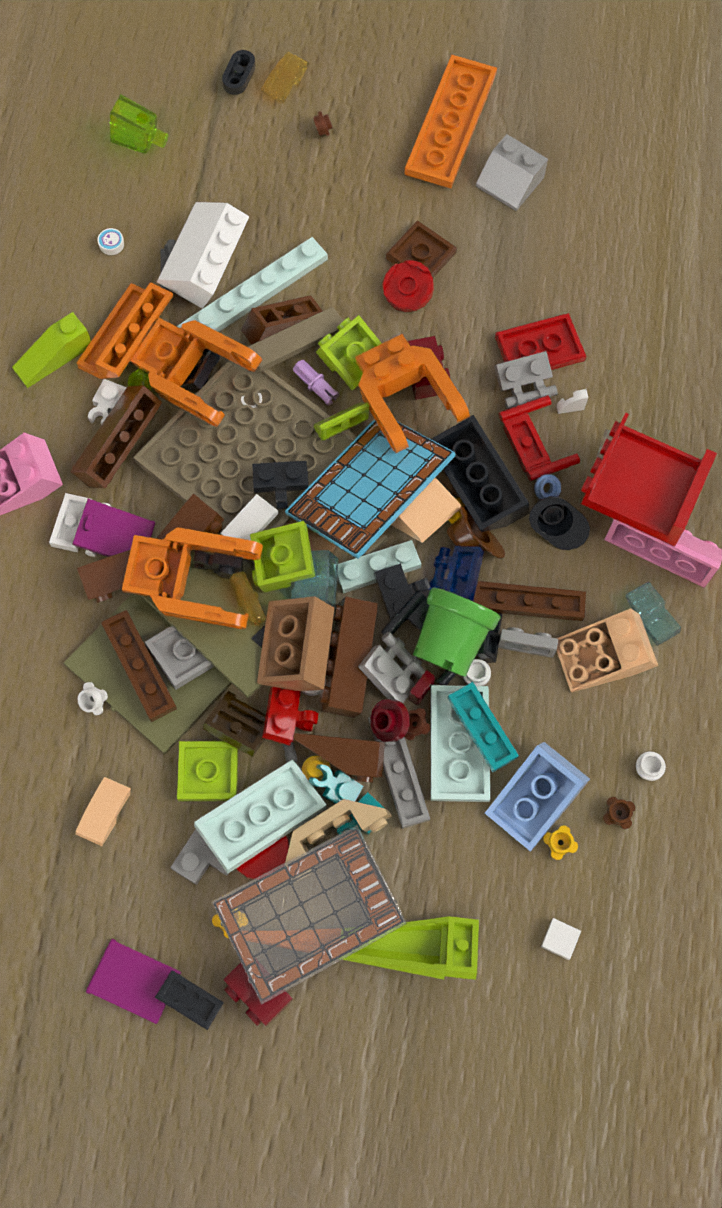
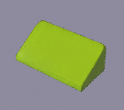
(342, 420)

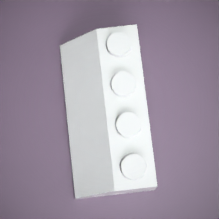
(203, 251)

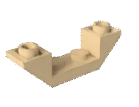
(367, 816)

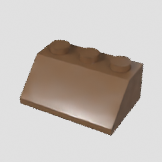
(296, 644)

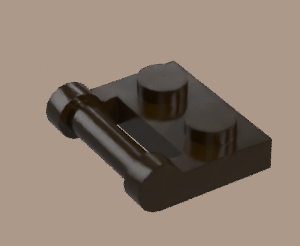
(235, 728)

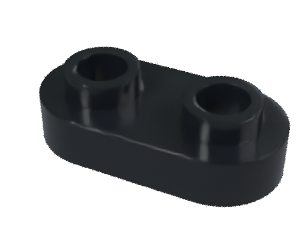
(237, 77)

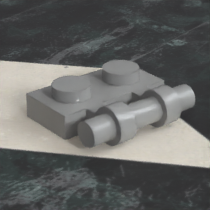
(523, 372)
(386, 673)

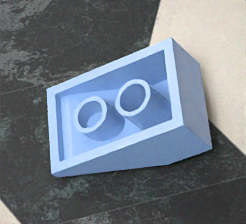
(537, 795)

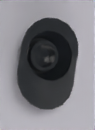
(559, 523)

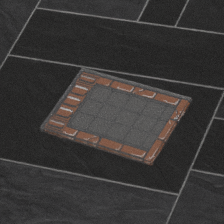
(308, 914)

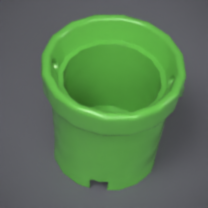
(453, 631)

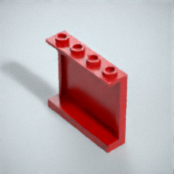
(646, 483)

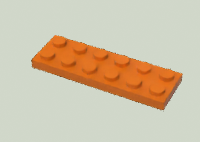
(450, 121)

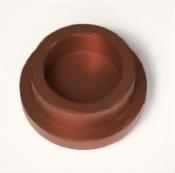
(322, 123)

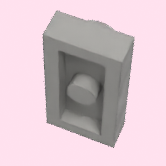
(538, 644)

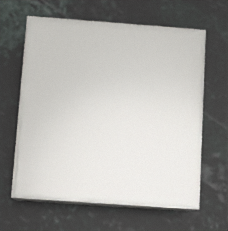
(560, 939)

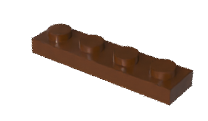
(531, 600)
(139, 665)

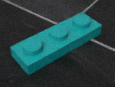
(482, 727)

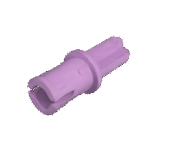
(315, 382)

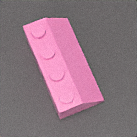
(689, 559)

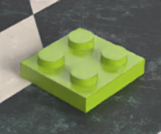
(207, 771)

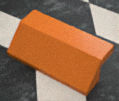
(124, 331)

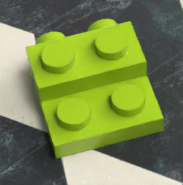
(341, 349)
(284, 557)

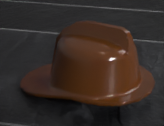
(466, 533)

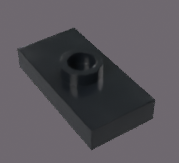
(189, 999)

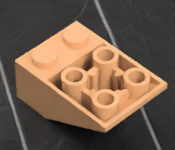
(606, 651)

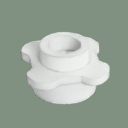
(92, 699)

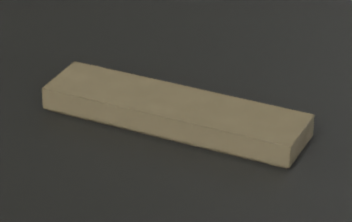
(296, 338)

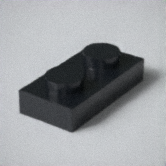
(201, 371)

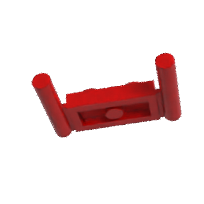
(527, 442)

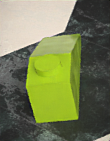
(52, 350)

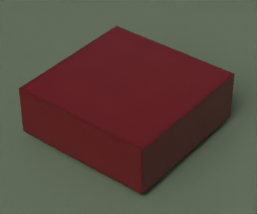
(421, 688)

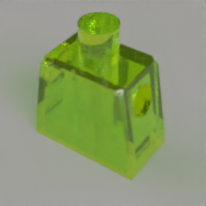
(135, 126)

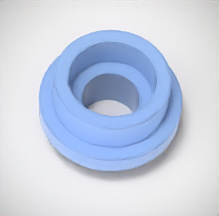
(555, 486)

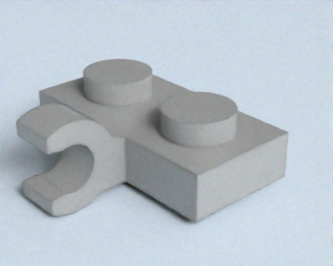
(195, 859)

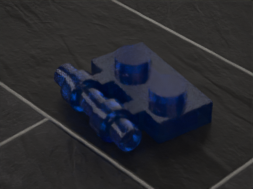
(463, 570)

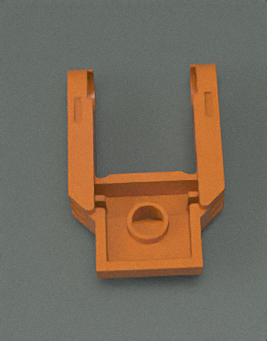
(173, 352)
(395, 367)
(162, 567)

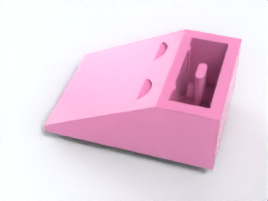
(26, 473)

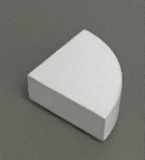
(574, 403)

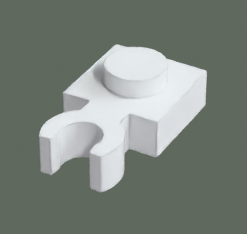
(105, 399)

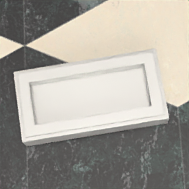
(251, 519)

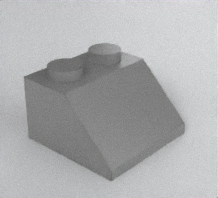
(512, 172)

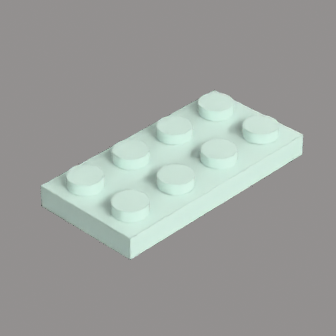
(456, 763)
(260, 816)

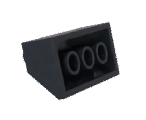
(482, 477)

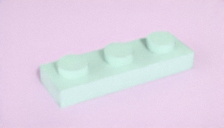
(359, 572)

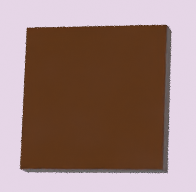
(424, 247)

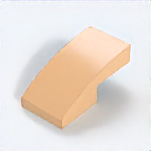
(102, 811)

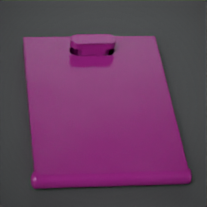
(109, 529)
(130, 981)

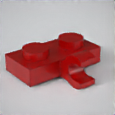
(283, 716)

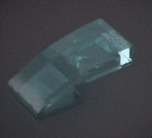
(654, 615)

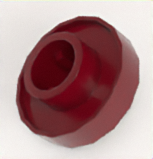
(389, 720)

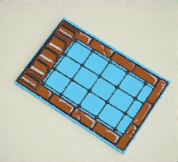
(368, 488)

